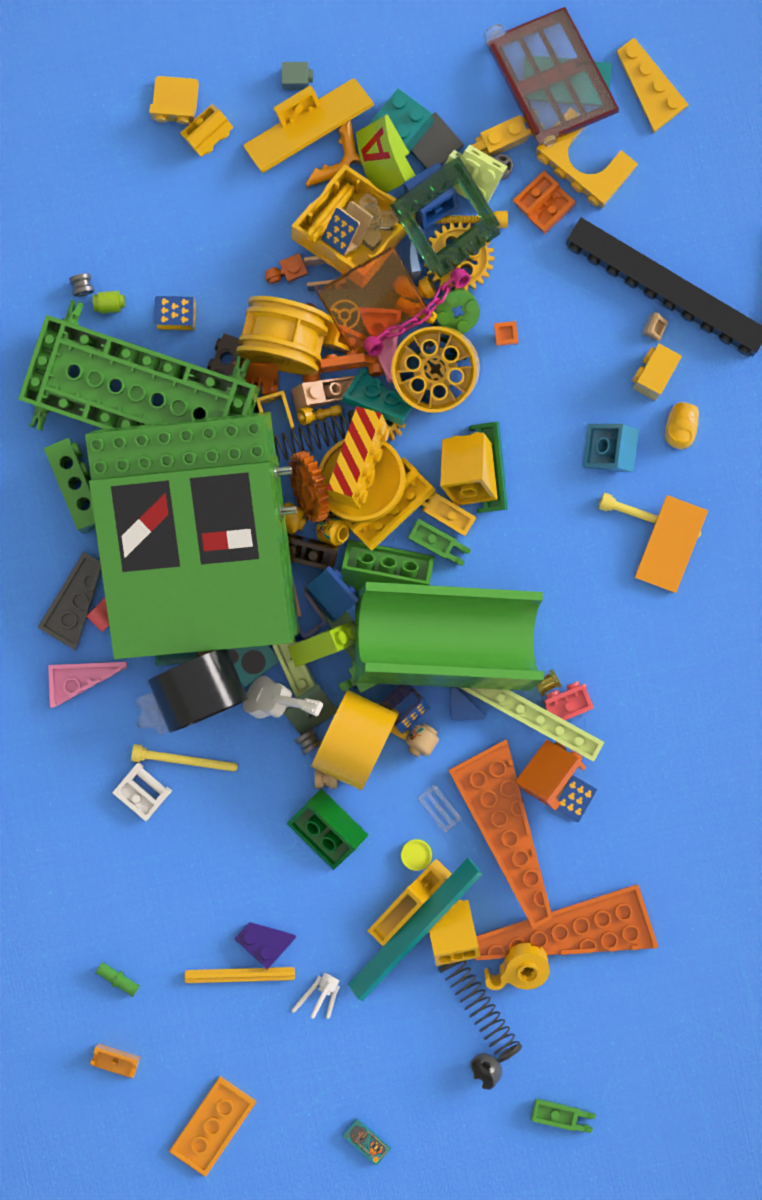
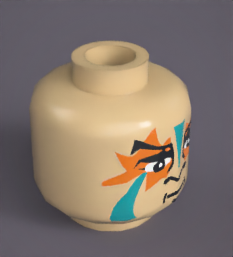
(422, 740)

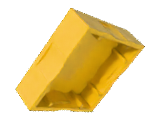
(323, 250)

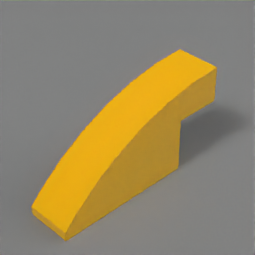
(409, 902)

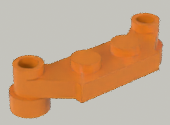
(351, 361)

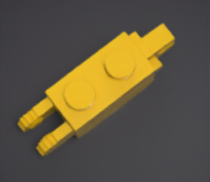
(503, 136)

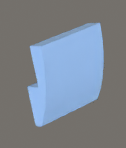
(415, 270)

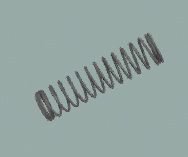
(350, 414)
(509, 1052)

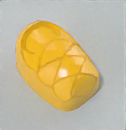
(682, 425)

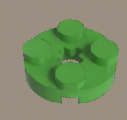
(470, 307)

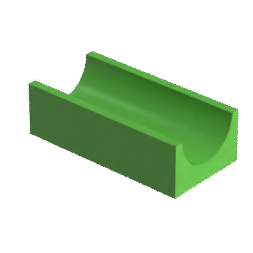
(446, 636)

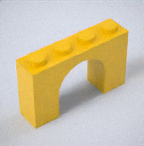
(598, 186)

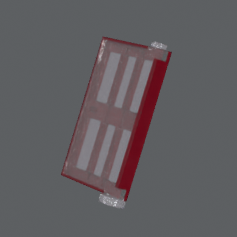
(551, 75)

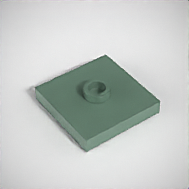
(304, 721)

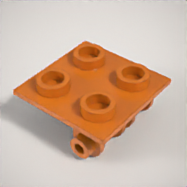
(264, 375)

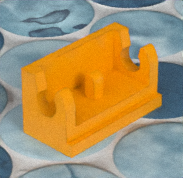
(115, 1060)

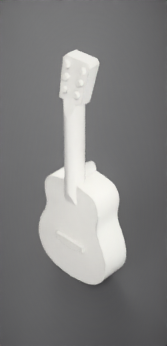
(273, 698)

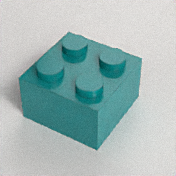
(407, 117)

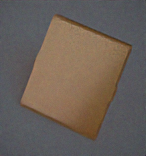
(371, 298)

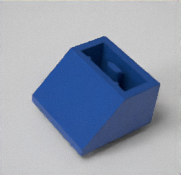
(437, 208)
(332, 593)

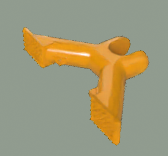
(350, 157)

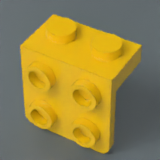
(174, 100)

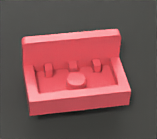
(569, 703)

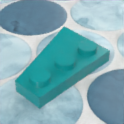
(372, 395)

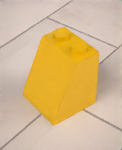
(468, 469)

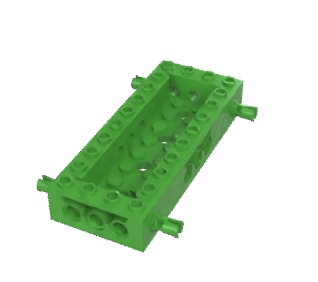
(140, 371)

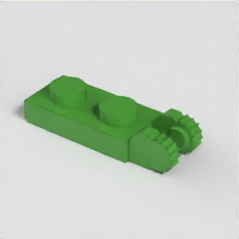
(436, 541)
(560, 1115)

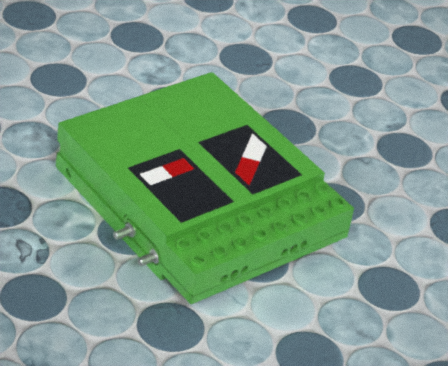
(192, 535)

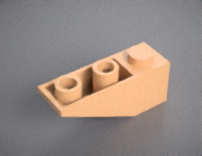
(321, 392)

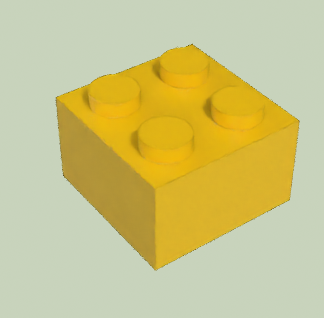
(658, 368)

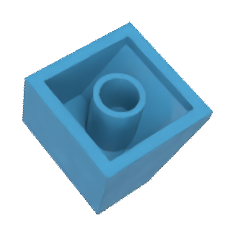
(611, 447)

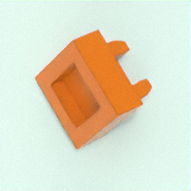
(506, 333)

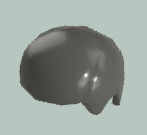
(486, 1069)

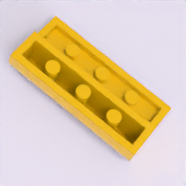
(415, 493)

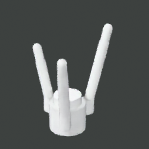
(327, 985)

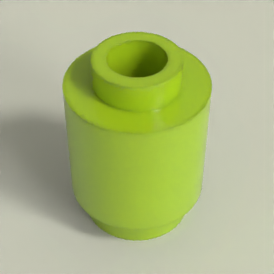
(109, 302)

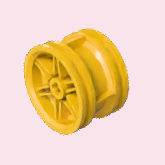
(283, 334)

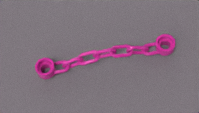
(459, 278)

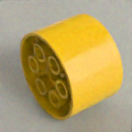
(469, 373)
(354, 740)

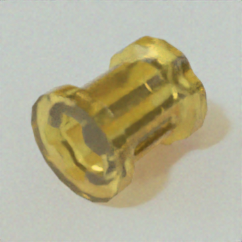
(550, 682)

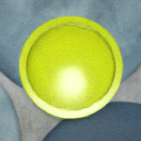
(416, 855)

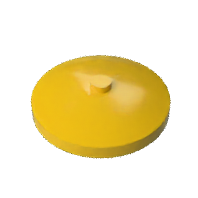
(382, 493)

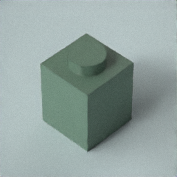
(296, 75)

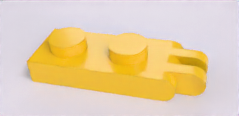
(448, 513)

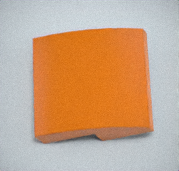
(544, 202)

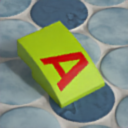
(383, 155)

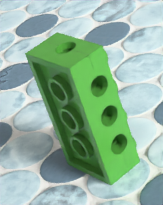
(59, 456)

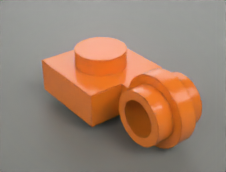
(292, 268)

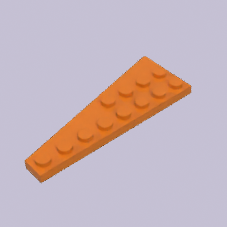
(499, 811)
(593, 925)

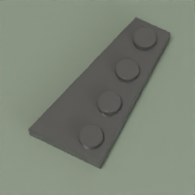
(70, 607)

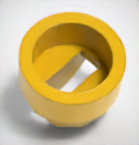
(305, 415)

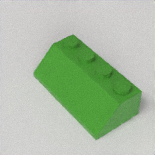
(384, 566)

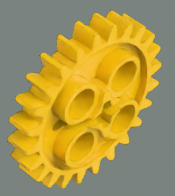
(481, 258)

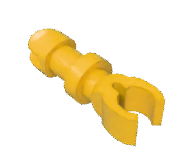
(334, 411)

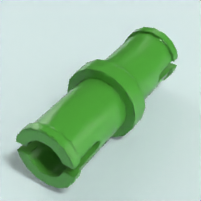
(117, 979)

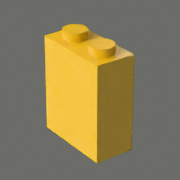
(454, 936)

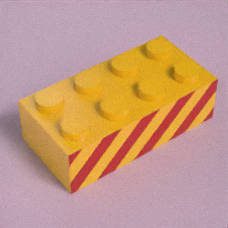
(358, 458)

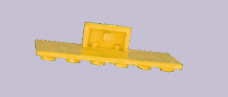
(306, 120)

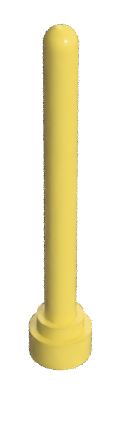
(609, 503)
(140, 753)

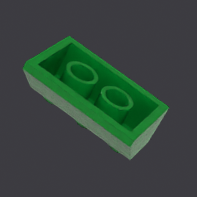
(327, 829)

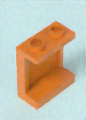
(549, 772)

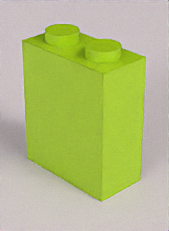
(323, 644)

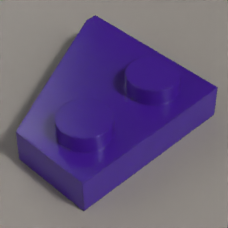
(264, 943)

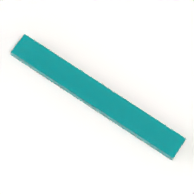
(415, 929)

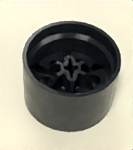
(197, 689)

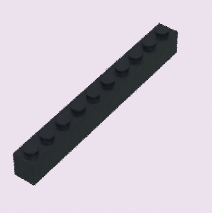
(666, 287)

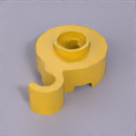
(524, 968)

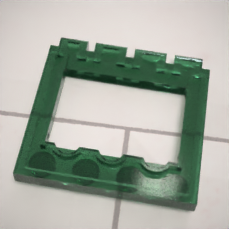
(429, 190)

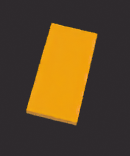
(671, 543)
(212, 1126)

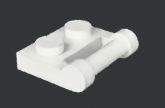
(136, 797)

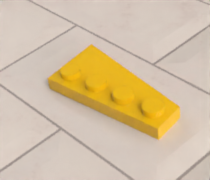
(655, 92)

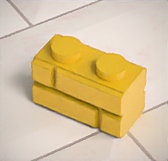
(206, 130)

